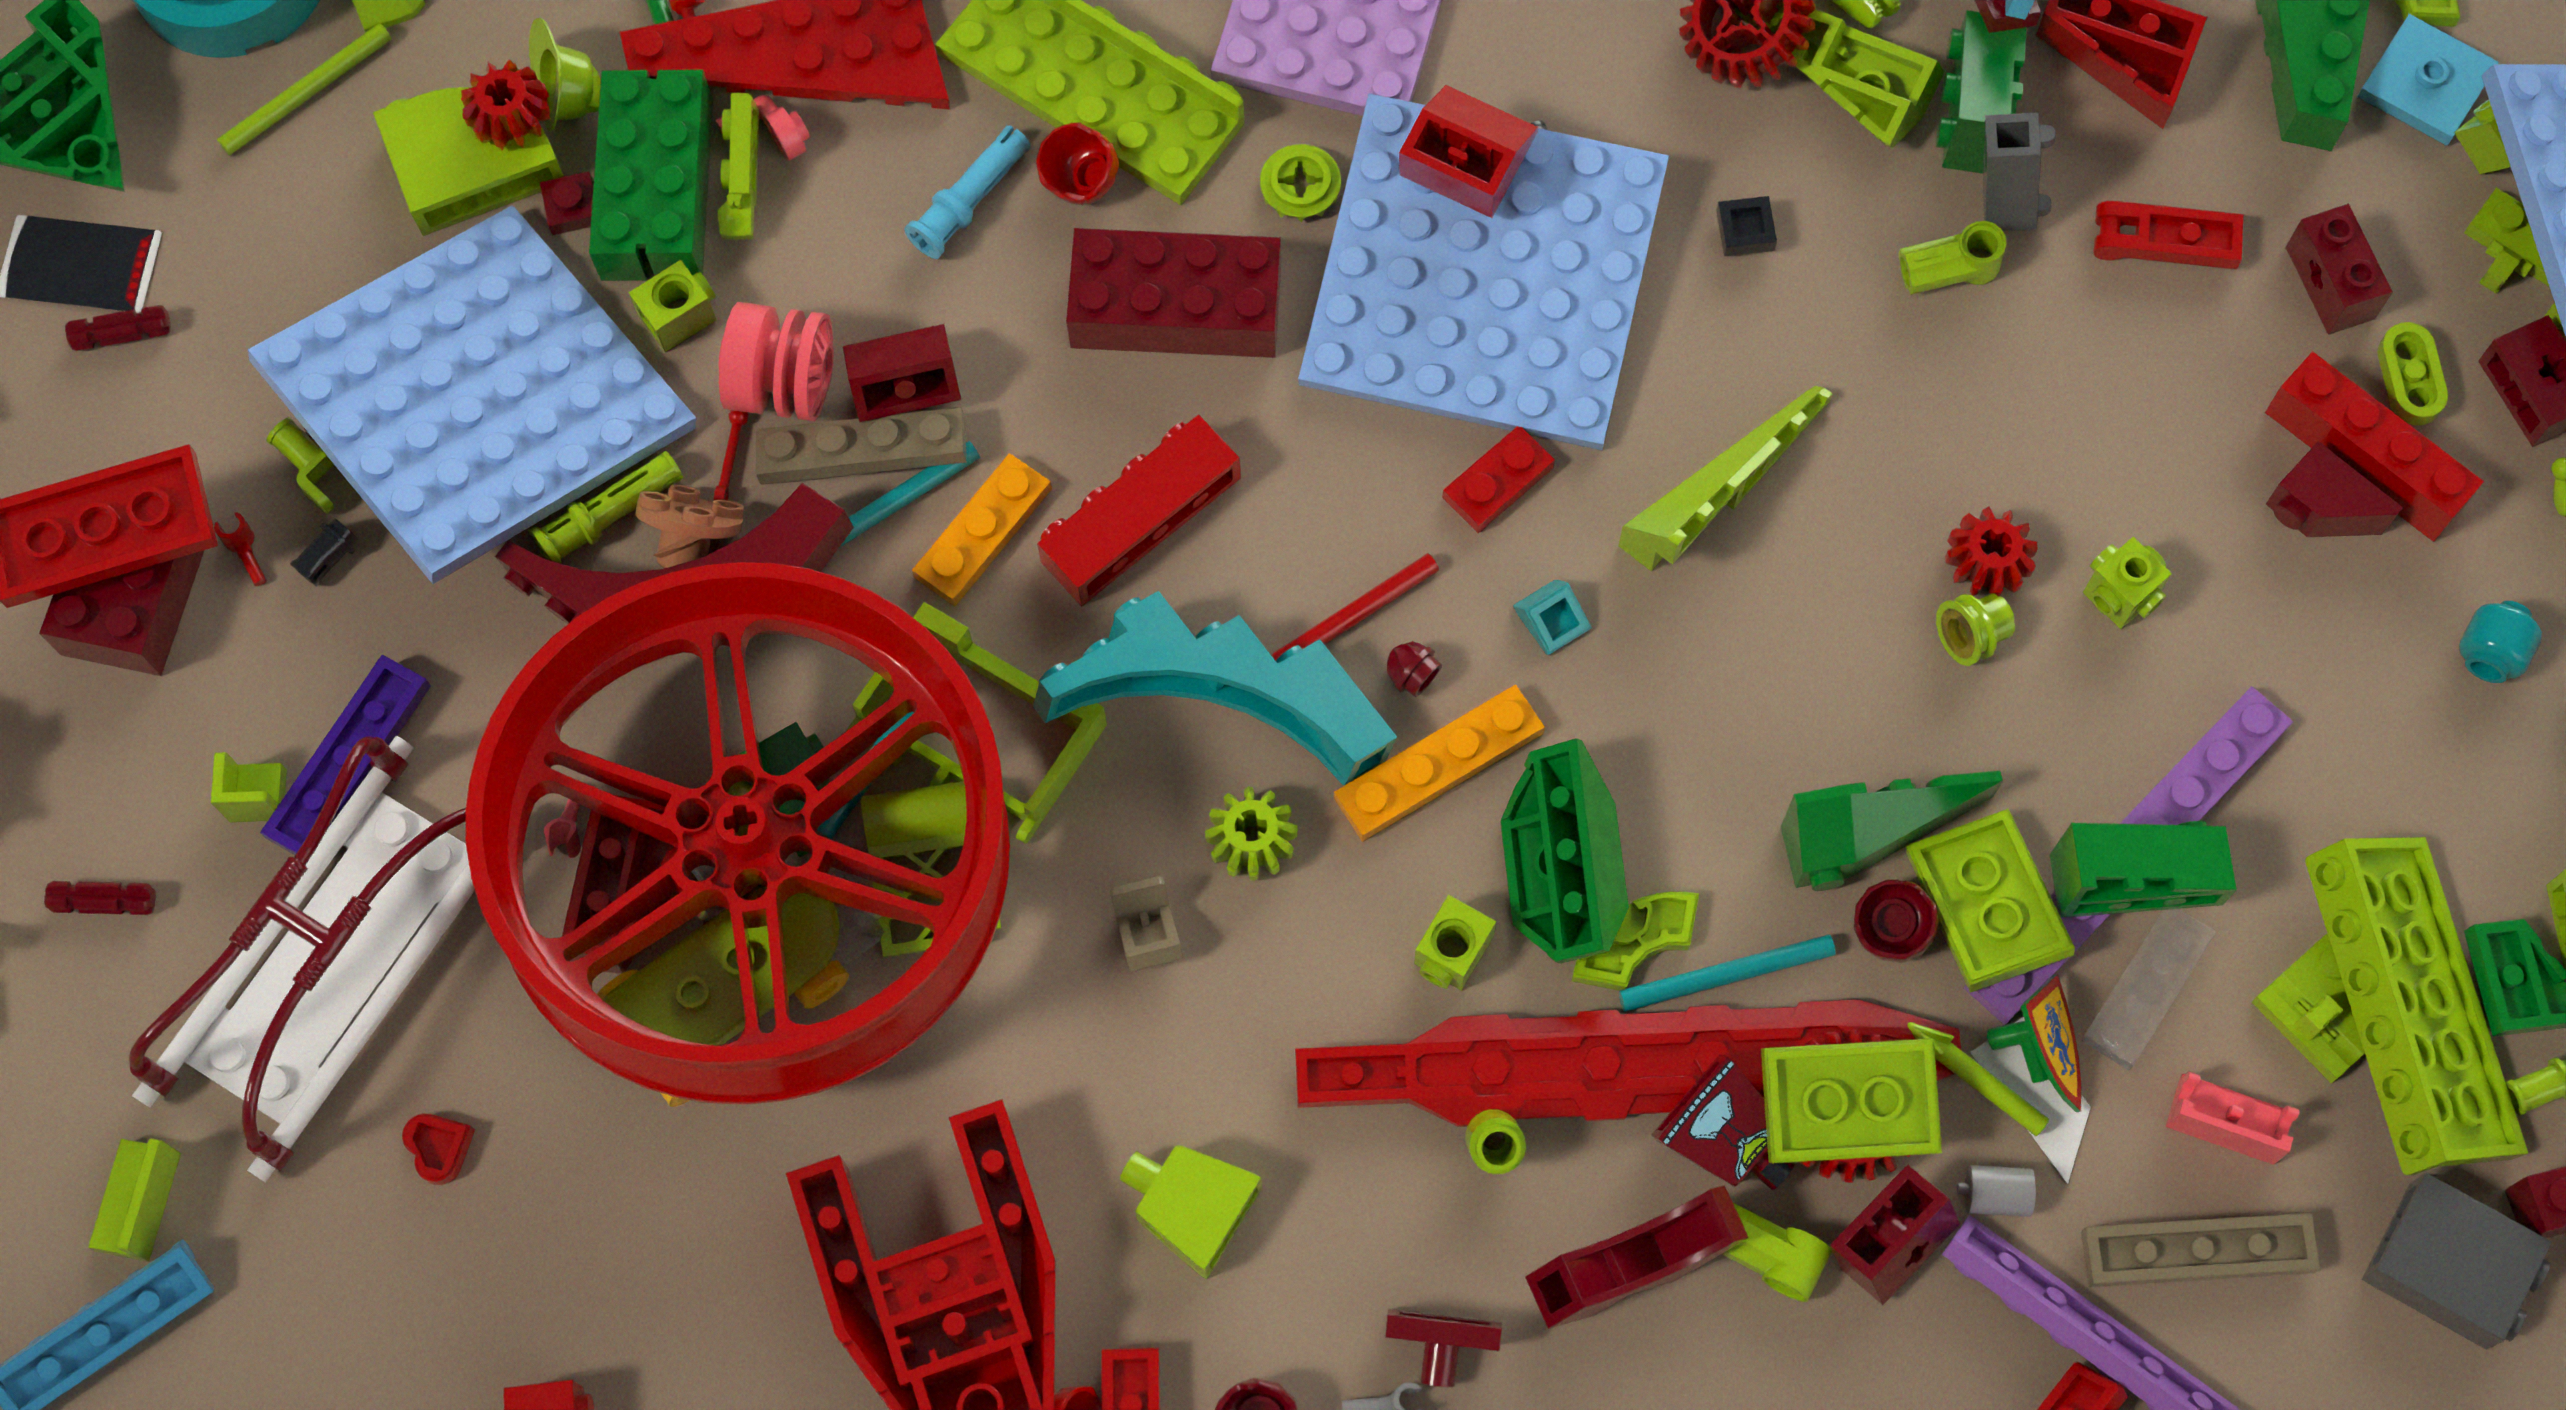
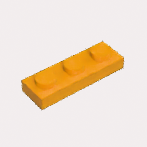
(982, 529)

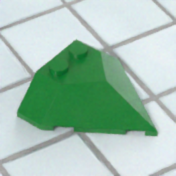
(59, 99)

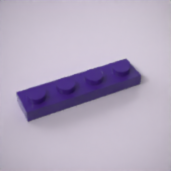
(376, 710)

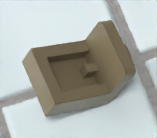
(1146, 923)

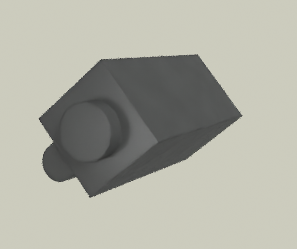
(2013, 170)

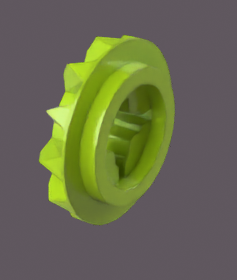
(1317, 168)

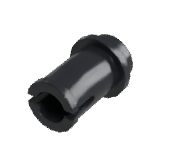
(325, 551)

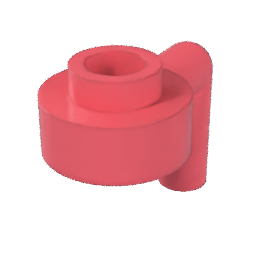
(785, 129)

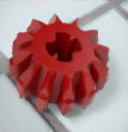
(505, 104)
(1995, 569)

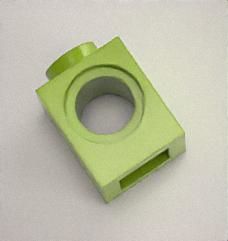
(678, 324)
(1456, 921)

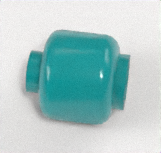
(2500, 641)

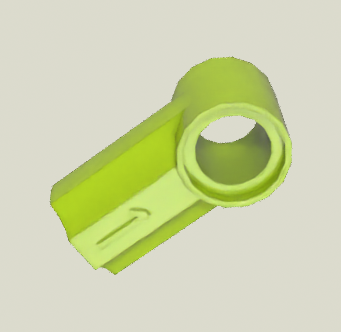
(1950, 261)
(1784, 1257)

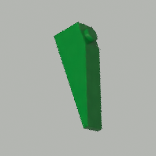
(1847, 829)

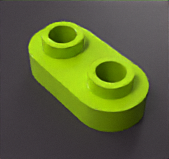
(2414, 377)

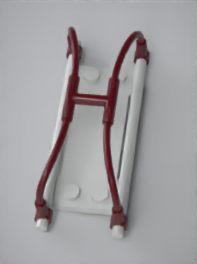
(331, 970)

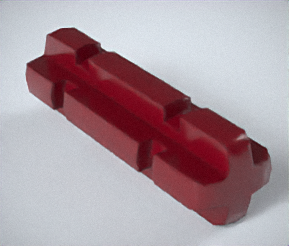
(117, 327)
(100, 897)

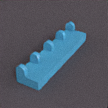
(103, 1330)

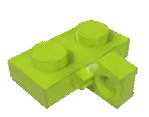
(2507, 235)

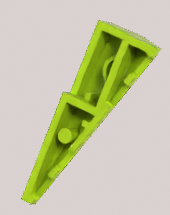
(1867, 76)
(1685, 511)

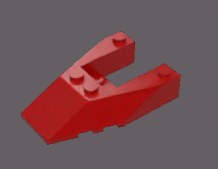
(954, 1317)

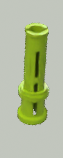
(585, 521)

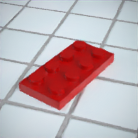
(103, 525)

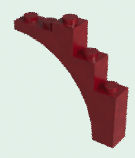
(799, 534)

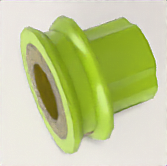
(1974, 626)

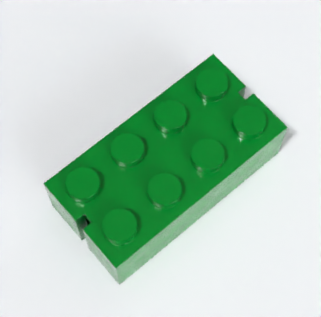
(650, 172)

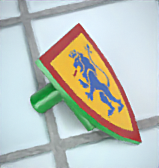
(2046, 1041)

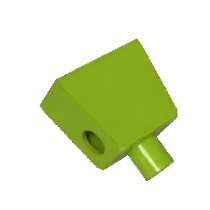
(1192, 1203)

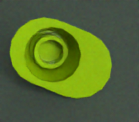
(566, 73)

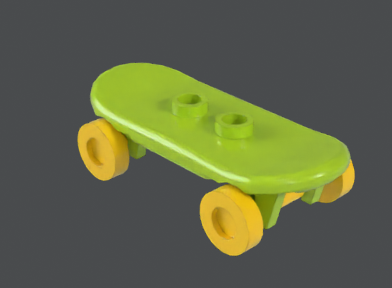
(697, 986)

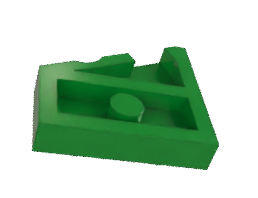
(2517, 978)

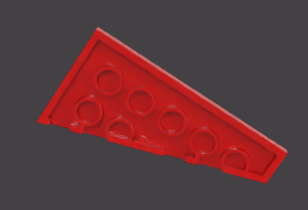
(802, 50)

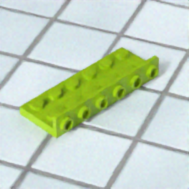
(1089, 69)
(2414, 1004)

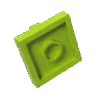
(2314, 1011)

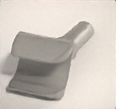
(1384, 1402)

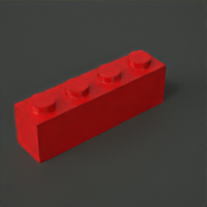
(2377, 443)
(1138, 509)

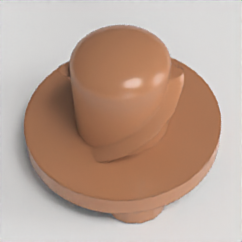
(687, 522)

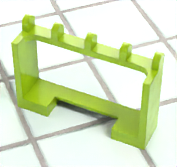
(956, 638)

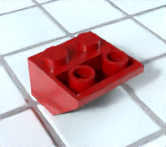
(1465, 150)

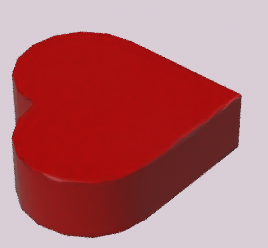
(437, 1146)

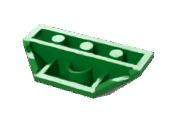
(1564, 854)

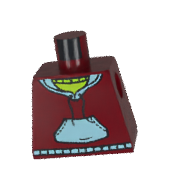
(1723, 1127)

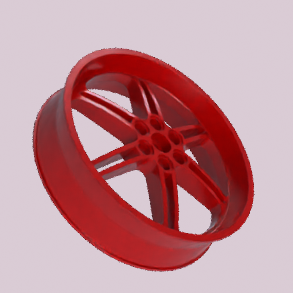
(696, 615)

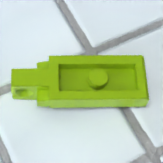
(740, 171)

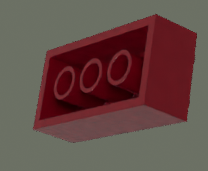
(1174, 292)

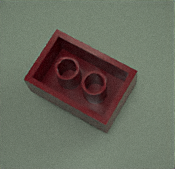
(123, 618)

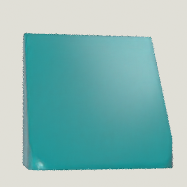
(1553, 615)

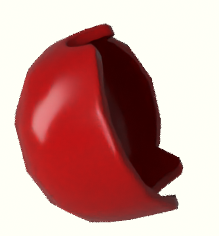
(1077, 163)

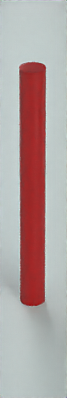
(1366, 604)

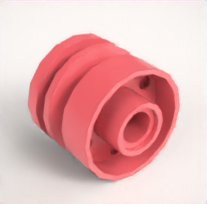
(764, 360)

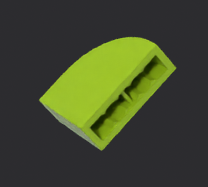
(448, 170)

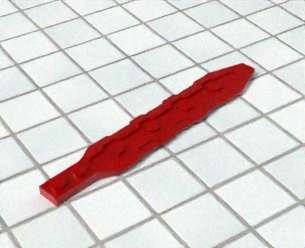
(1579, 1064)

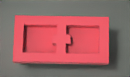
(2231, 1119)

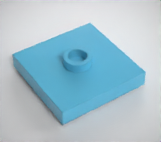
(2427, 79)

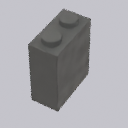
(2459, 1262)

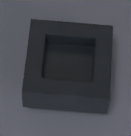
(1746, 226)

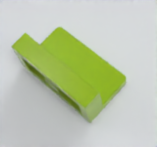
(135, 1199)

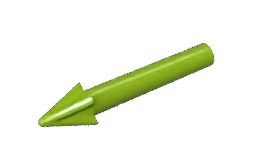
(1981, 1079)

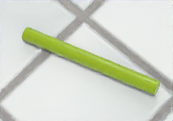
(304, 89)

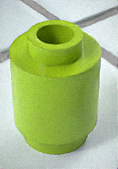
(1498, 1158)

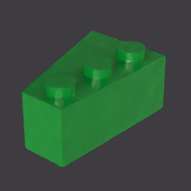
(2313, 65)
(1981, 85)
(2141, 868)

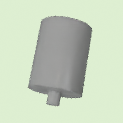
(1999, 1190)

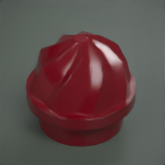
(1412, 667)

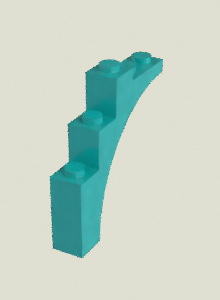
(1226, 665)

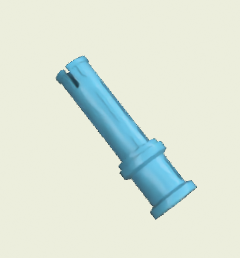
(954, 206)

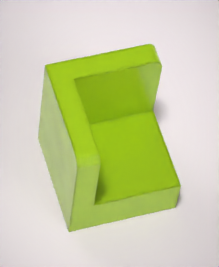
(246, 790)

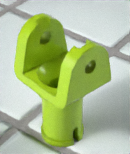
(306, 456)

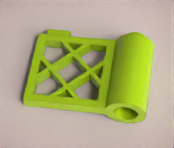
(909, 825)

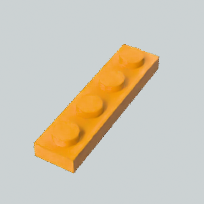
(1438, 762)

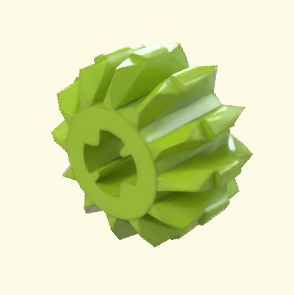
(1231, 839)

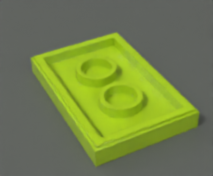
(1990, 900)
(1851, 1100)

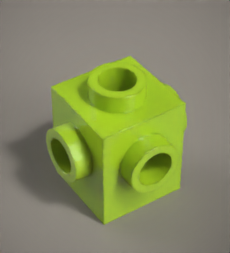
(2127, 581)

